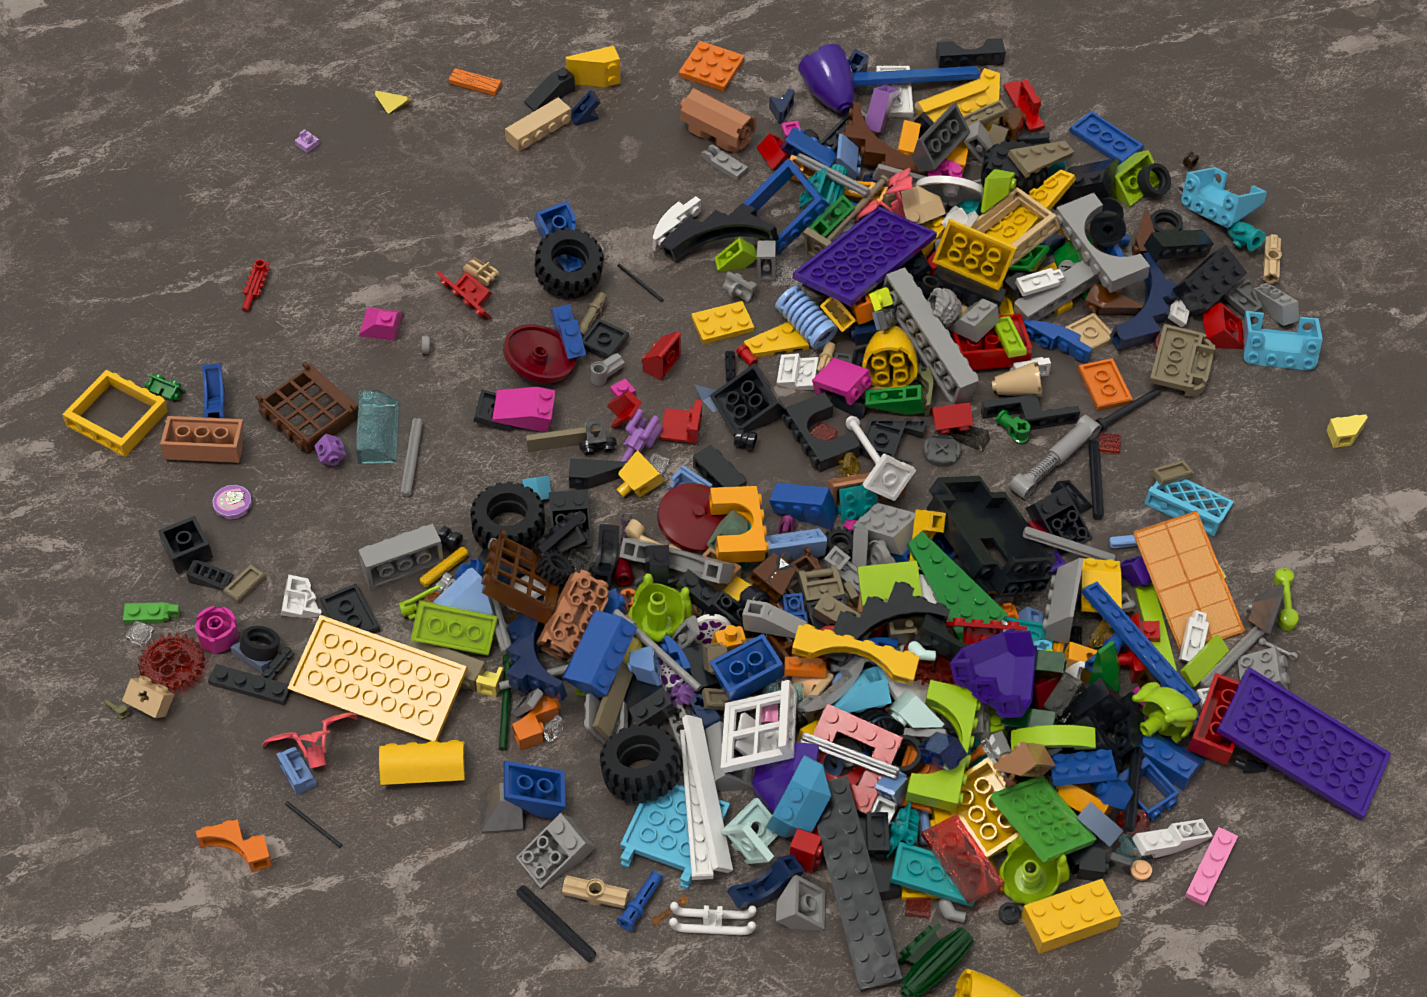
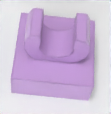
(306, 141)

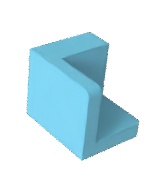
(540, 485)

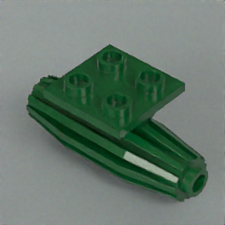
(932, 959)

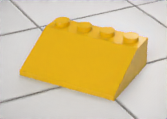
(974, 254)
(979, 812)

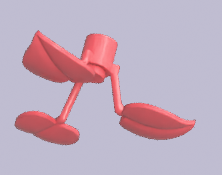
(900, 182)
(315, 753)

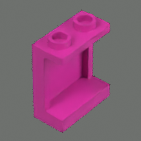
(842, 379)

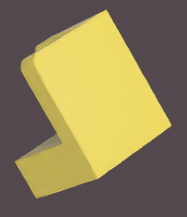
(489, 682)

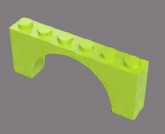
(944, 787)

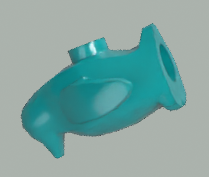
(1246, 235)

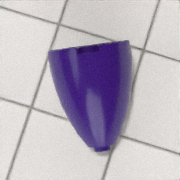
(829, 77)

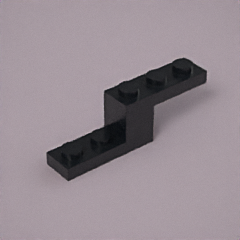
(1030, 410)

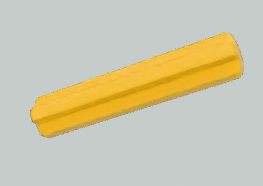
(443, 566)

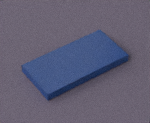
(1105, 137)

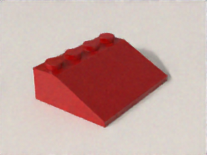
(989, 351)

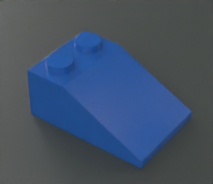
(535, 788)

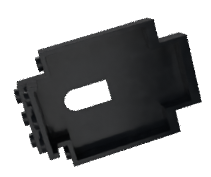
(982, 515)

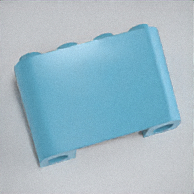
(1210, 199)
(1282, 348)

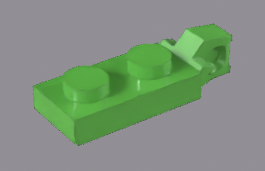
(150, 612)

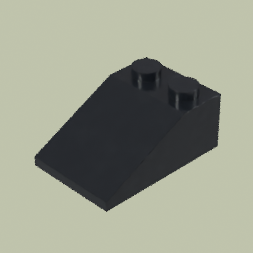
(649, 702)

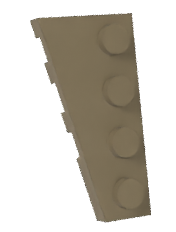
(1036, 157)

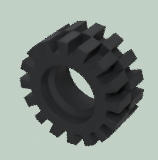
(842, 536)
(555, 567)

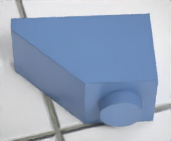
(645, 665)
(893, 788)

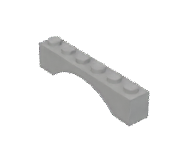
(680, 560)

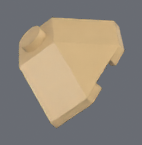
(921, 205)

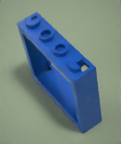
(805, 218)

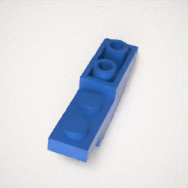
(1053, 336)

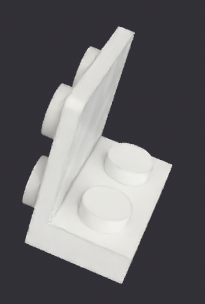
(745, 745)

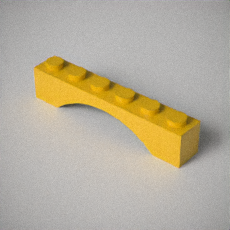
(813, 643)

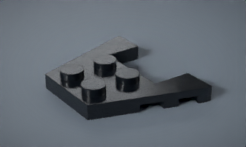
(887, 434)

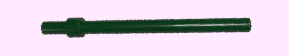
(505, 708)

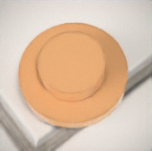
(1141, 870)

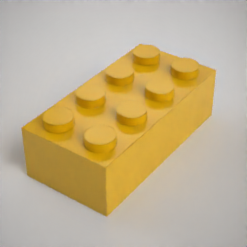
(1070, 916)

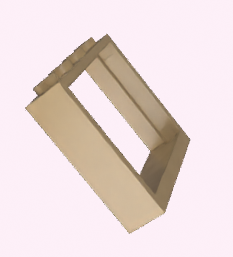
(1032, 237)

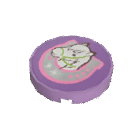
(232, 502)

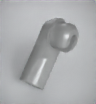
(949, 912)

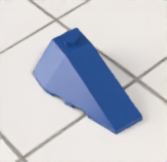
(558, 217)

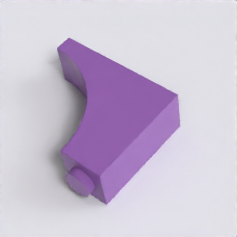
(880, 106)

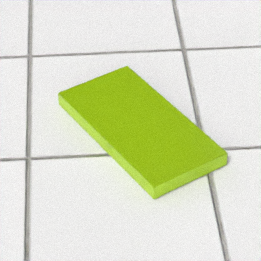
(453, 627)

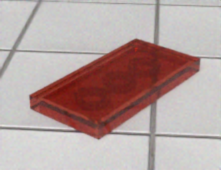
(962, 859)

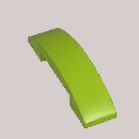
(1056, 736)

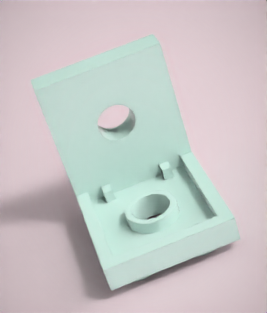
(745, 840)

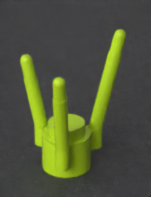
(409, 606)

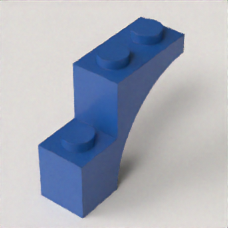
(568, 331)
(213, 391)

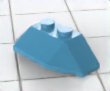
(802, 800)

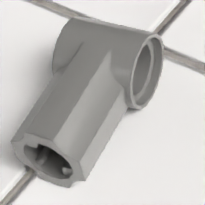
(602, 370)

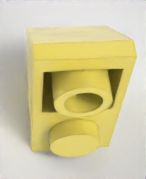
(1345, 430)

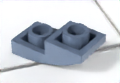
(1100, 824)

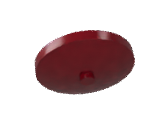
(537, 354)
(687, 518)

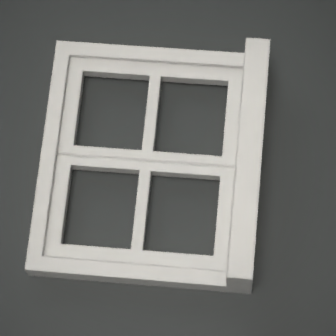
(786, 725)

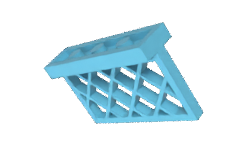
(1174, 507)

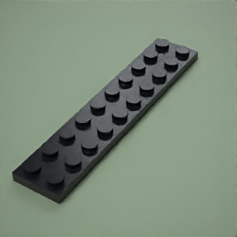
(856, 890)

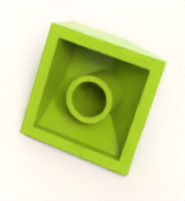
(996, 187)

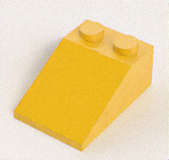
(595, 67)
(1104, 572)

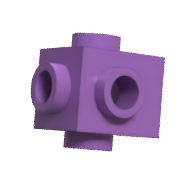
(330, 450)

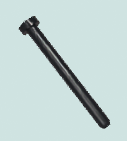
(1126, 409)

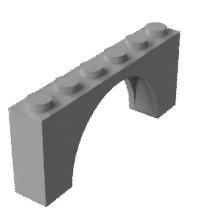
(1112, 270)

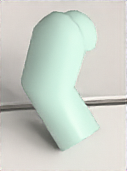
(923, 654)

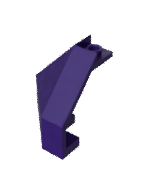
(999, 671)
(773, 778)

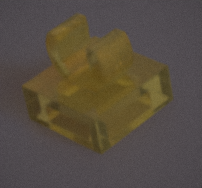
(849, 465)

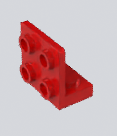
(682, 424)

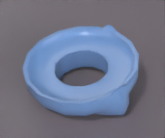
(836, 771)

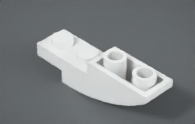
(673, 218)
(1172, 840)

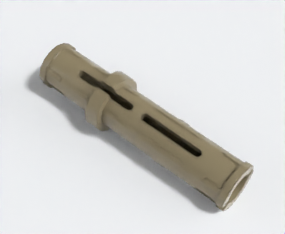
(594, 310)

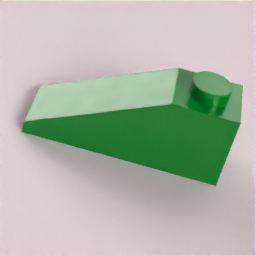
(832, 216)
(899, 400)

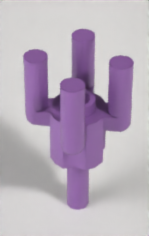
(638, 436)

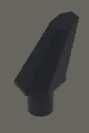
(1250, 766)

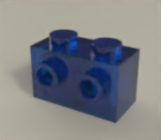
(942, 751)

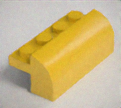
(967, 96)
(422, 762)

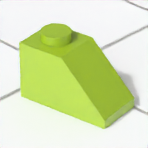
(736, 256)

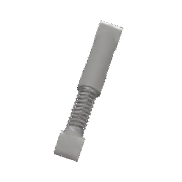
(1085, 430)

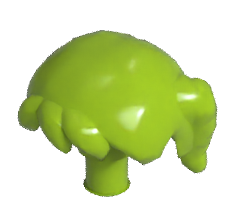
(659, 608)
(1167, 711)
(1027, 876)

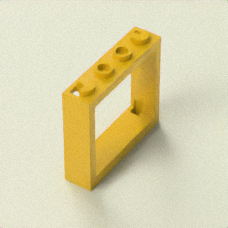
(123, 445)

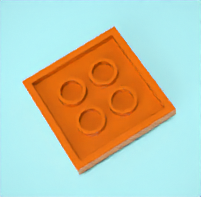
(711, 66)

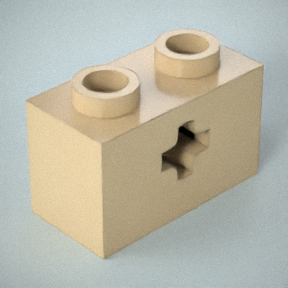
(148, 697)

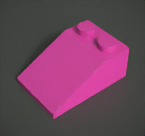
(524, 408)

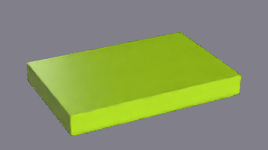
(880, 579)

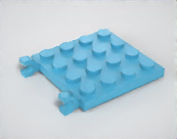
(661, 833)

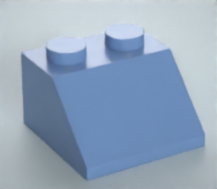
(848, 156)

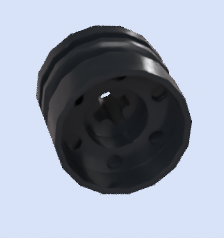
(879, 718)

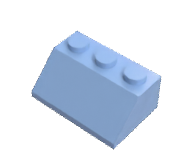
(796, 542)

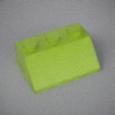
(1125, 182)

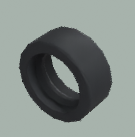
(1163, 176)
(1169, 216)
(259, 652)
(918, 763)

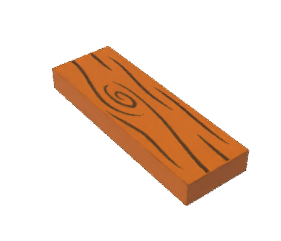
(475, 82)

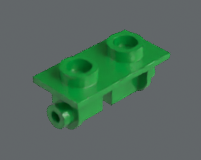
(171, 389)

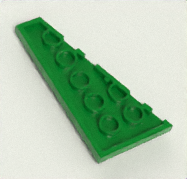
(952, 585)

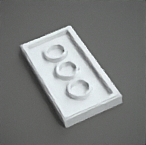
(903, 103)

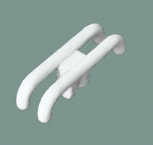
(712, 920)

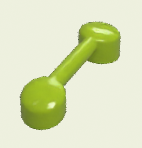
(1288, 617)

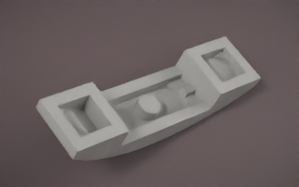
(846, 570)
(850, 672)

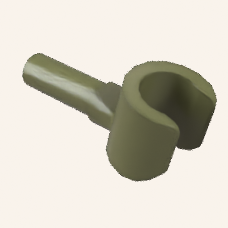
(120, 711)

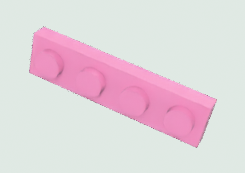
(1211, 866)

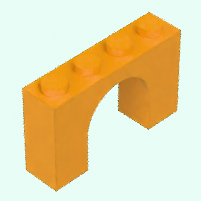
(909, 137)
(746, 502)

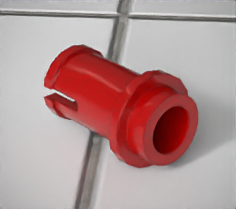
(744, 353)

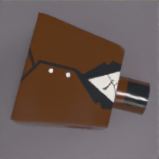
(773, 575)

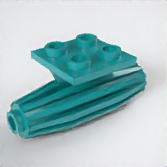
(828, 188)

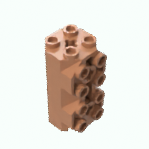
(714, 118)
(572, 614)

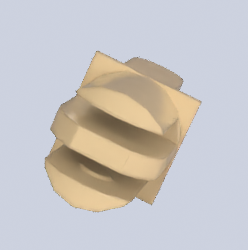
(482, 272)

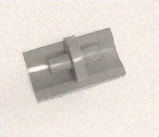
(739, 287)

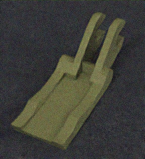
(926, 379)

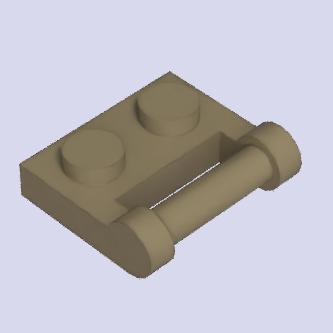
(814, 590)

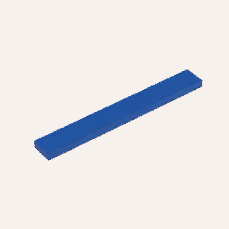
(916, 76)
(1137, 641)

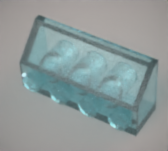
(377, 427)

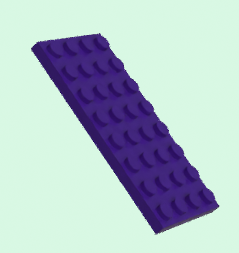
(864, 256)
(1304, 743)

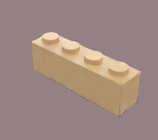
(538, 124)

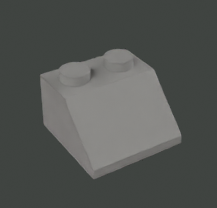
(976, 320)

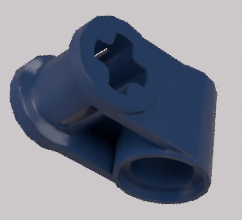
(698, 710)

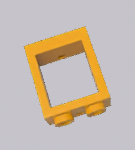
(1080, 795)

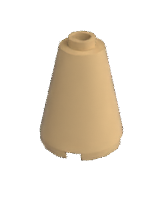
(1019, 382)

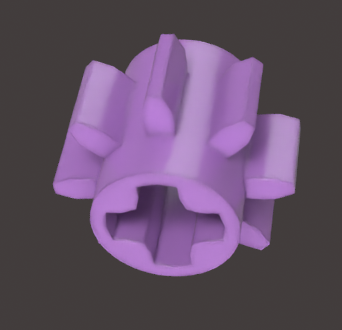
(682, 693)

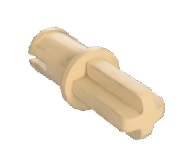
(826, 356)

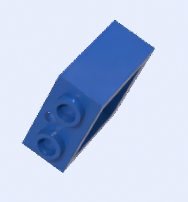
(1161, 783)

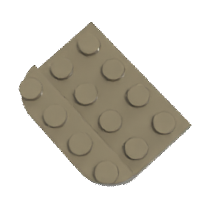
(1183, 360)

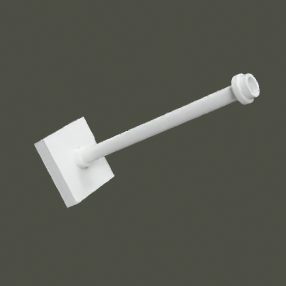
(889, 474)

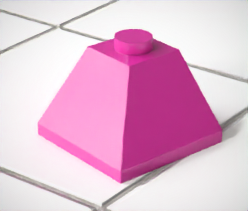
(381, 323)

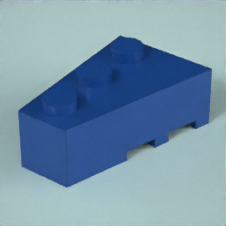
(805, 504)

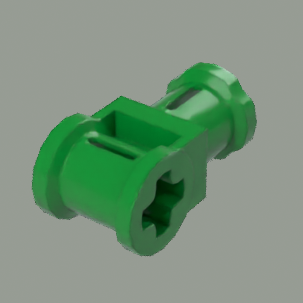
(1014, 426)

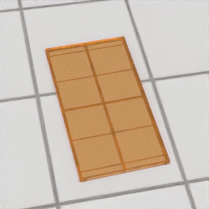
(1187, 576)

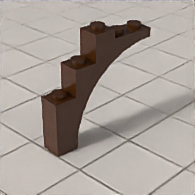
(872, 148)

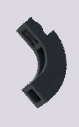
(607, 554)

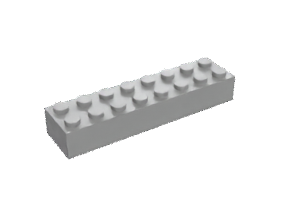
(930, 338)

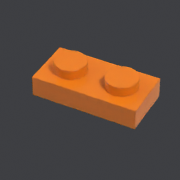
(805, 667)

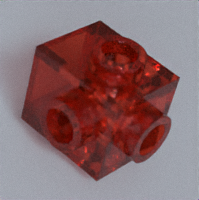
(1142, 821)

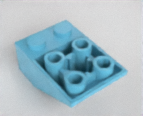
(867, 692)

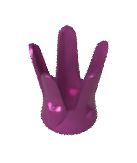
(786, 524)

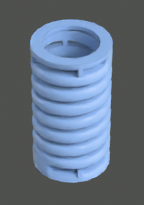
(811, 324)

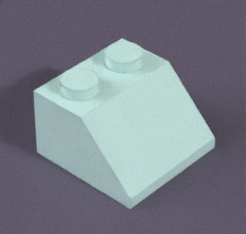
(913, 712)

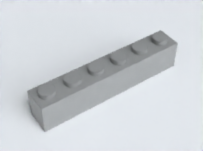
(1039, 304)

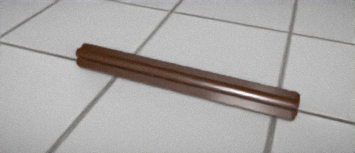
(1011, 780)

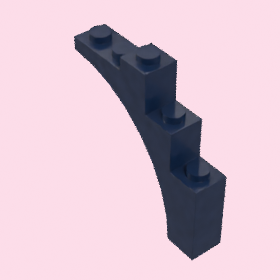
(1144, 326)
(523, 656)

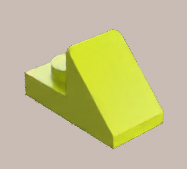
(880, 298)

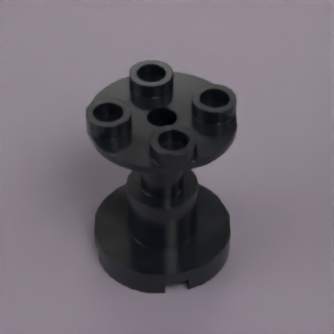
(1108, 226)

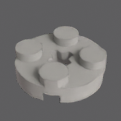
(878, 553)

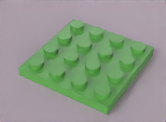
(1042, 818)

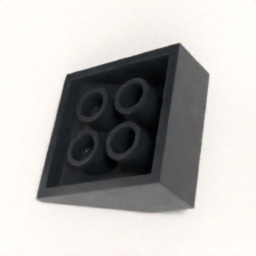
(1090, 179)
(748, 401)

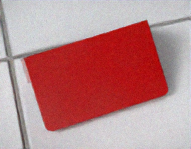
(771, 151)
(624, 407)

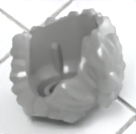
(945, 305)

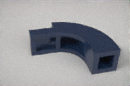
(767, 886)

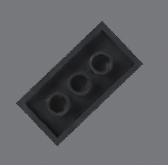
(1209, 281)

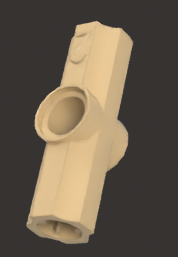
(1272, 258)
(608, 894)

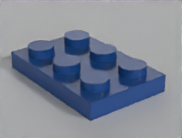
(1083, 767)

